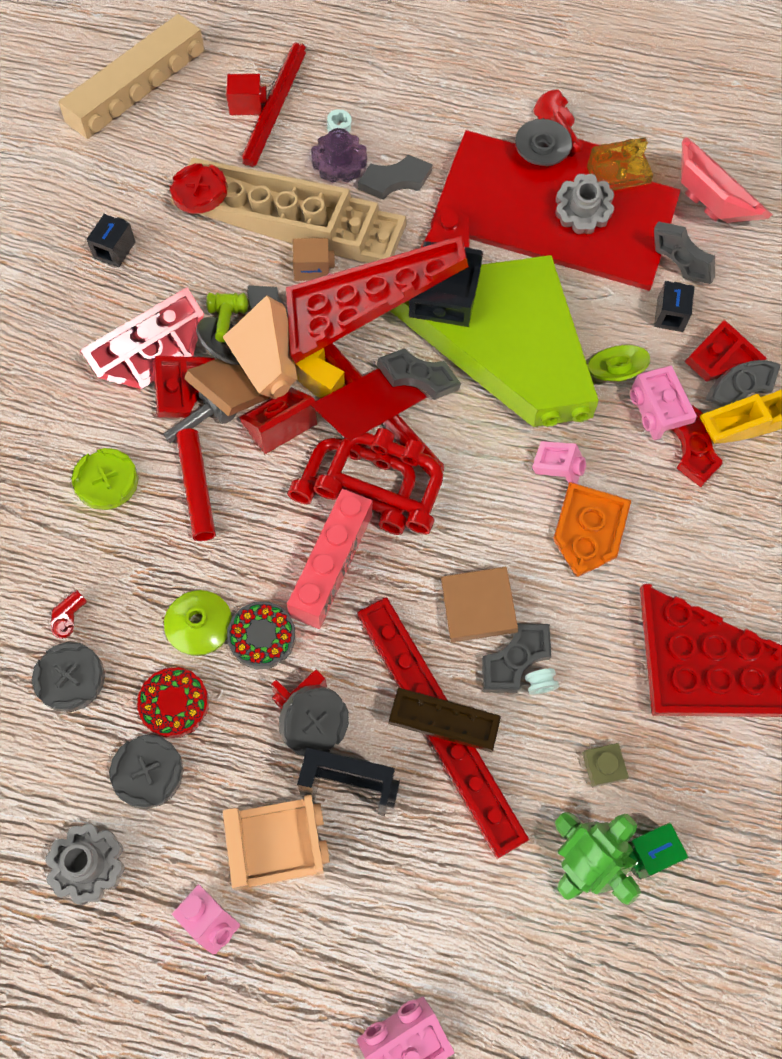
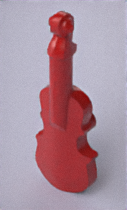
(552, 107)

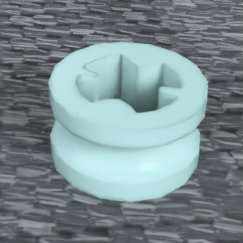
(339, 116)
(542, 681)

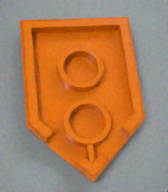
(590, 527)

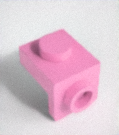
(206, 920)

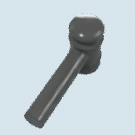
(198, 417)

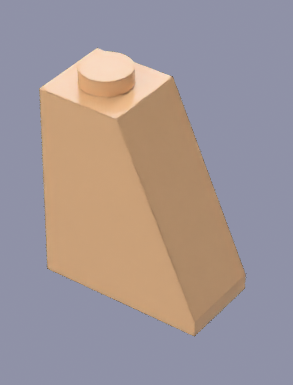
(263, 348)

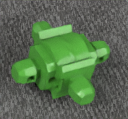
(597, 857)

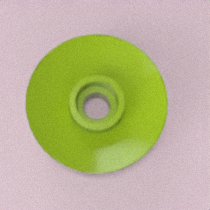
(619, 363)
(200, 637)

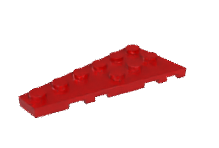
(346, 300)

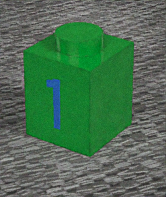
(656, 851)

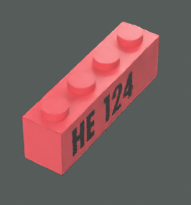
(330, 559)

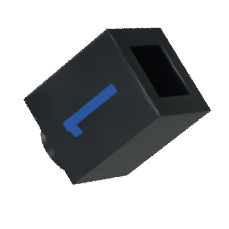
(111, 240)
(674, 306)

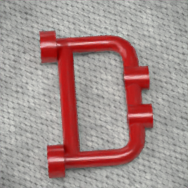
(412, 454)
(392, 518)

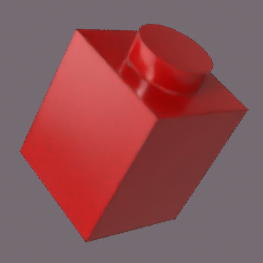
(245, 94)

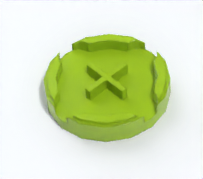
(105, 479)

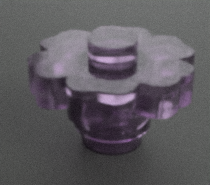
(339, 156)

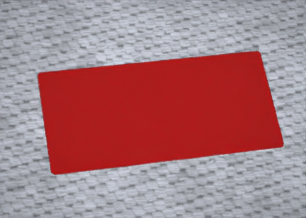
(366, 404)

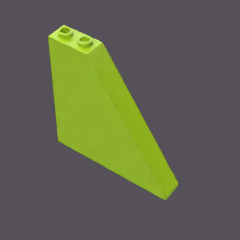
(519, 343)

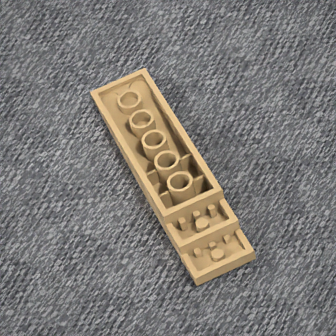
(306, 209)

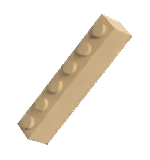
(131, 76)

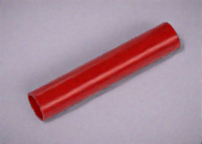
(195, 485)

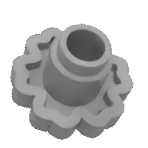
(584, 203)
(85, 864)

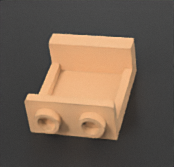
(274, 843)

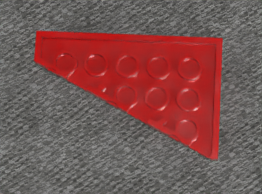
(706, 664)

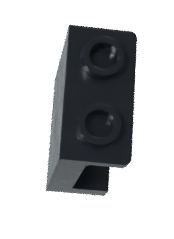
(453, 298)
(347, 771)

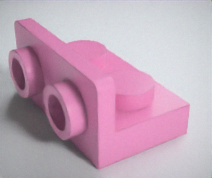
(661, 401)
(407, 1035)

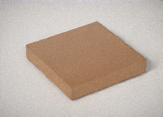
(225, 386)
(479, 604)

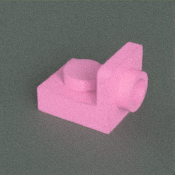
(559, 460)

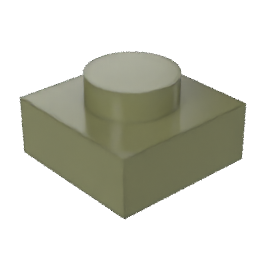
(605, 765)

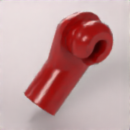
(63, 615)

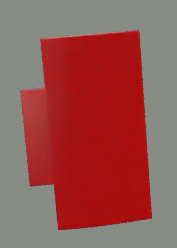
(515, 209)

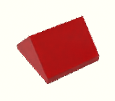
(280, 419)

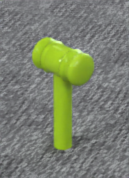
(225, 305)

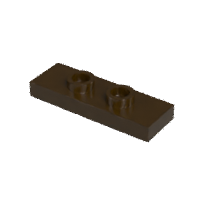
(444, 720)

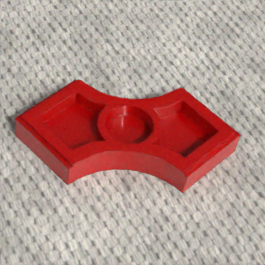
(698, 458)

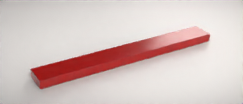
(460, 761)

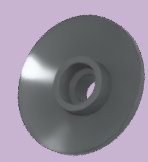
(543, 142)
(206, 333)

